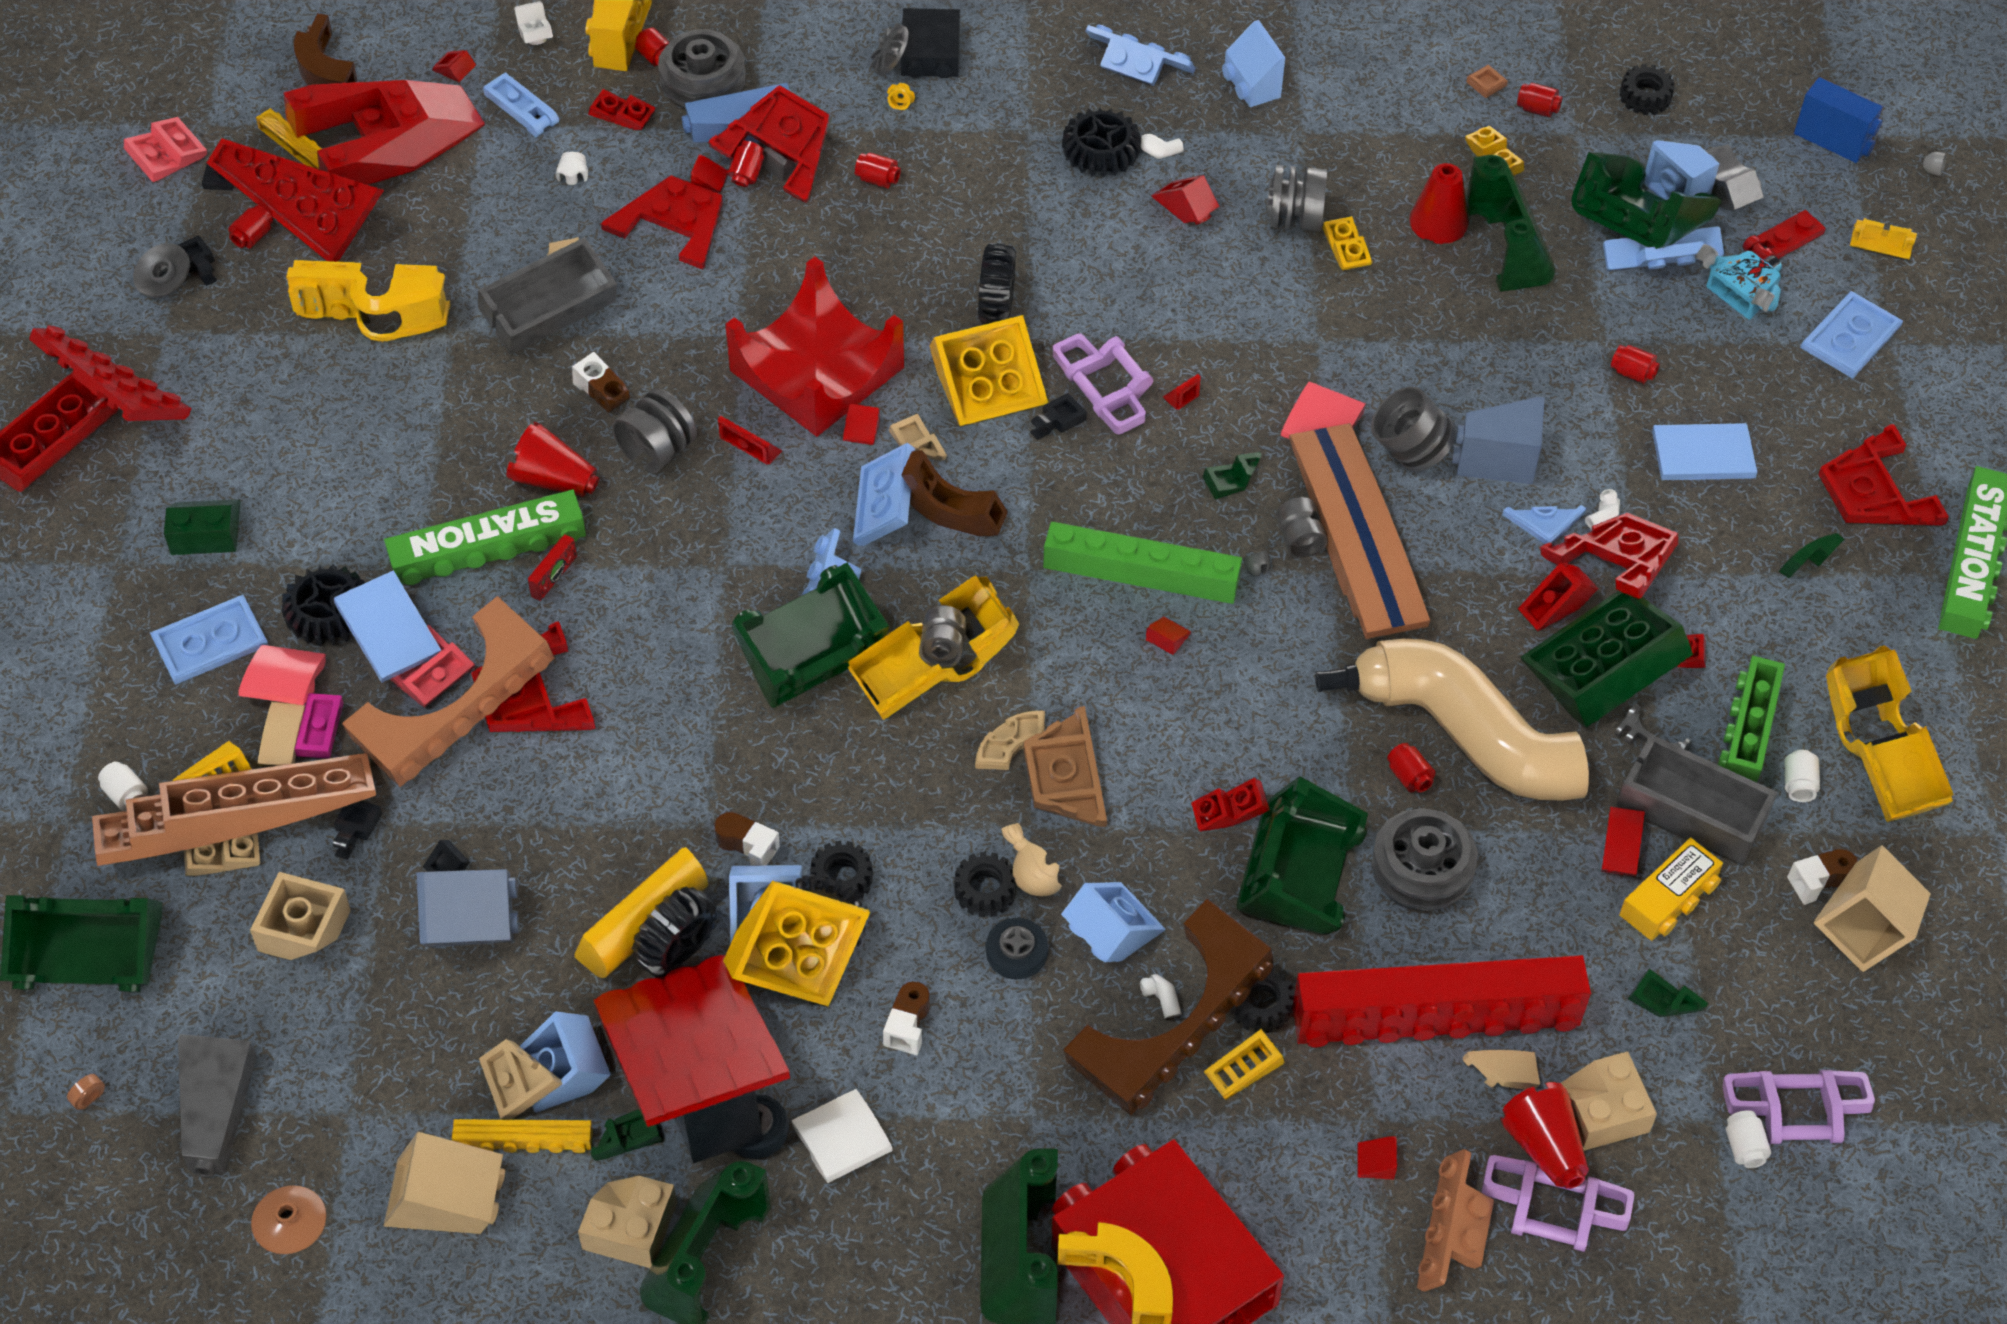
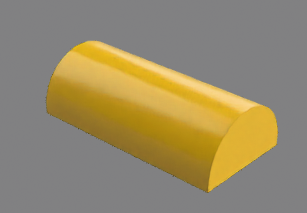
(612, 937)

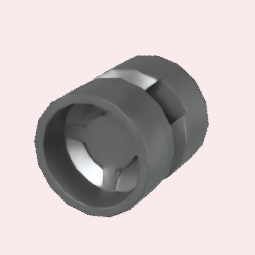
(1301, 527)
(942, 636)

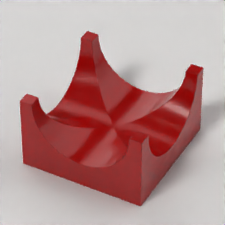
(816, 355)

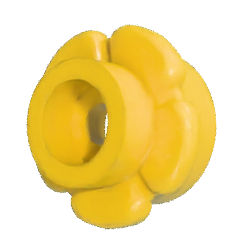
(894, 98)

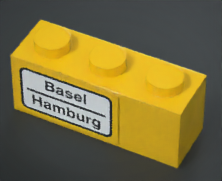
(1672, 890)

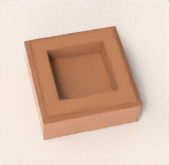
(1486, 81)

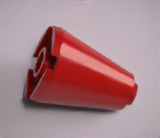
(1441, 206)
(550, 463)
(1548, 1133)

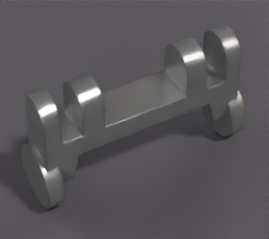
(1634, 726)

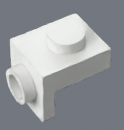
(533, 23)

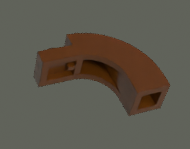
(311, 60)
(948, 506)

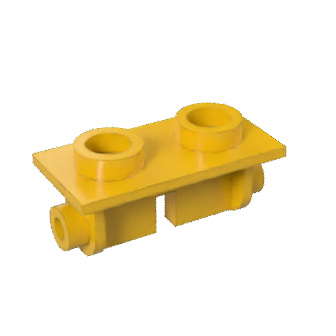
(1872, 237)

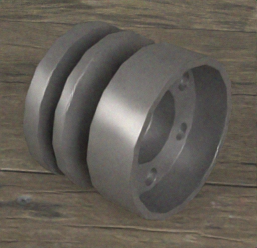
(1297, 198)
(655, 426)
(1413, 429)

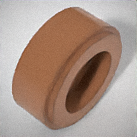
(85, 1091)

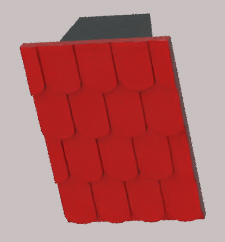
(694, 1054)

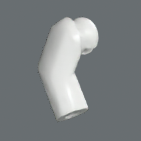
(1158, 148)
(1608, 508)
(1164, 991)

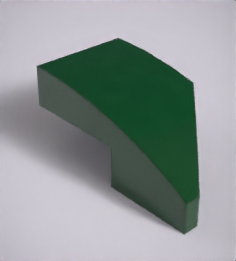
(1233, 477)
(1816, 551)
(1663, 998)
(625, 1135)

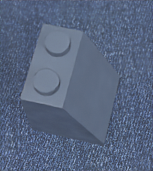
(1501, 442)
(466, 907)

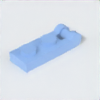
(520, 104)

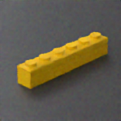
(281, 132)
(524, 1134)

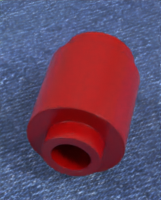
(651, 44)
(1539, 99)
(746, 163)
(877, 169)
(250, 227)
(1635, 363)
(1411, 768)

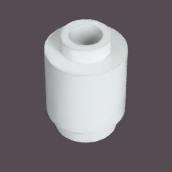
(1802, 775)
(121, 784)
(1748, 1139)

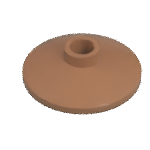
(292, 1233)

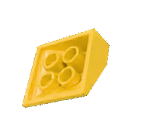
(988, 370)
(795, 943)

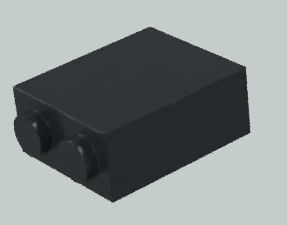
(931, 42)

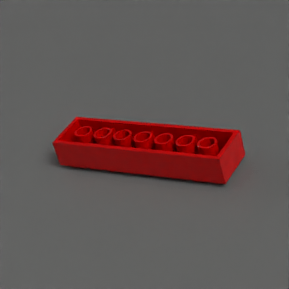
(1440, 1000)

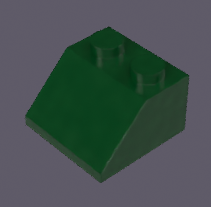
(202, 527)

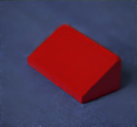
(747, 441)

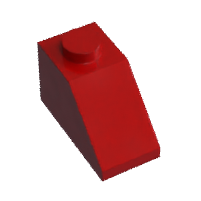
(1188, 199)
(1557, 596)

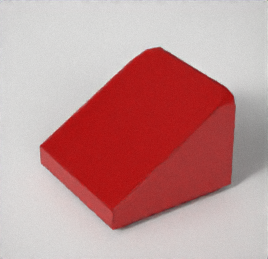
(455, 65)
(708, 174)
(1184, 393)
(861, 424)
(1167, 635)
(1377, 1158)

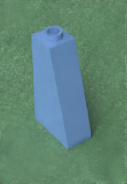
(712, 115)

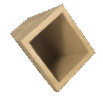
(1874, 909)
(444, 1186)

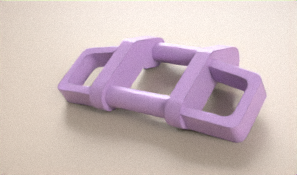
(1096, 360)
(1771, 1108)
(1522, 1198)

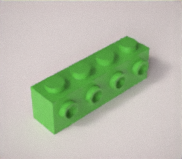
(1753, 717)

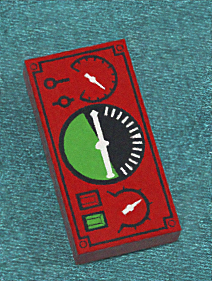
(552, 567)

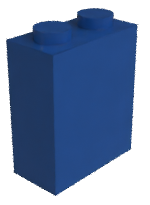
(1839, 120)

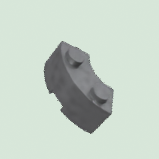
(1734, 181)

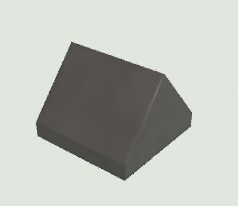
(778, 164)

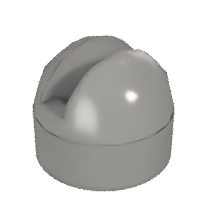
(1935, 163)

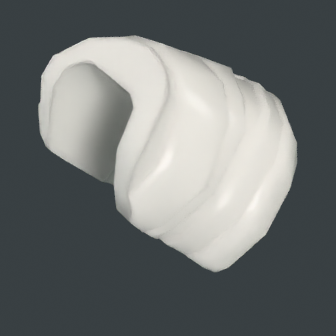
(571, 165)

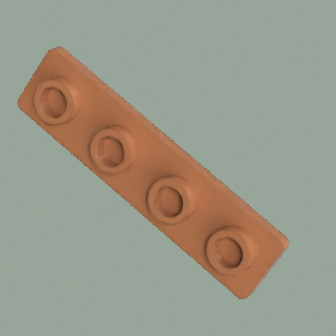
(1456, 1225)

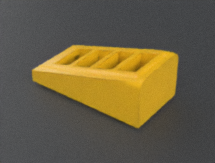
(218, 758)
(1257, 1040)

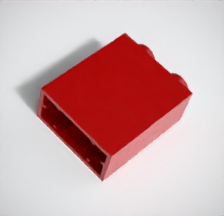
(1210, 1255)

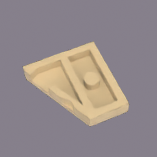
(516, 1079)

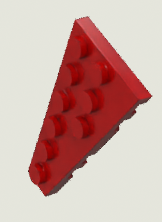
(309, 202)
(134, 395)

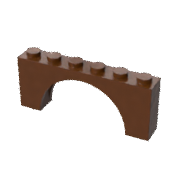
(1135, 1068)

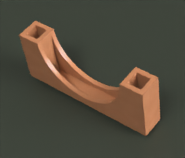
(409, 744)

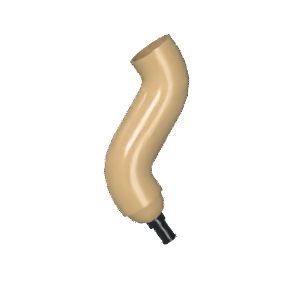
(1470, 713)

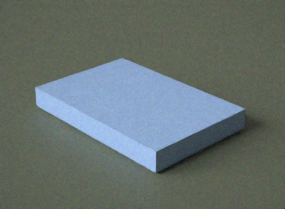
(1851, 334)
(1704, 451)
(882, 496)
(387, 626)
(208, 639)

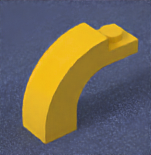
(1131, 1260)

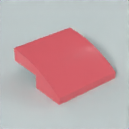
(174, 141)
(1321, 409)
(282, 674)
(436, 675)

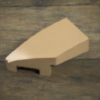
(915, 433)
(1506, 1067)

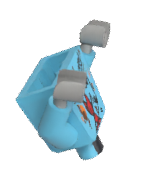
(1743, 280)

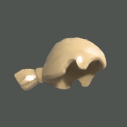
(1030, 864)

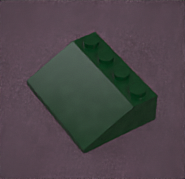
(1608, 655)

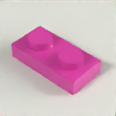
(319, 726)

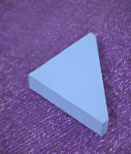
(1546, 522)

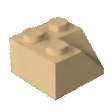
(299, 917)
(1609, 1101)
(628, 1219)

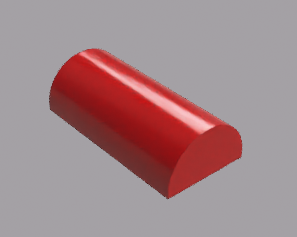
(49, 431)

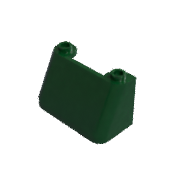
(1614, 197)
(1499, 198)
(810, 635)
(1301, 858)
(79, 941)
(677, 1273)
(1015, 1283)

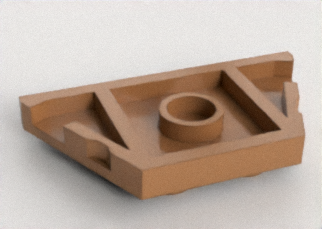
(1065, 771)

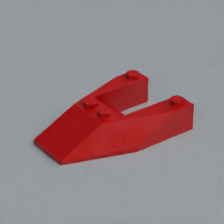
(398, 121)

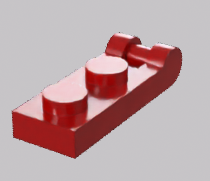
(1785, 236)

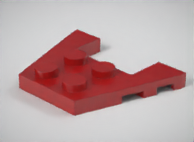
(786, 126)
(677, 207)
(1866, 490)
(1623, 540)
(531, 707)

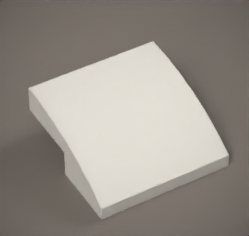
(842, 1135)

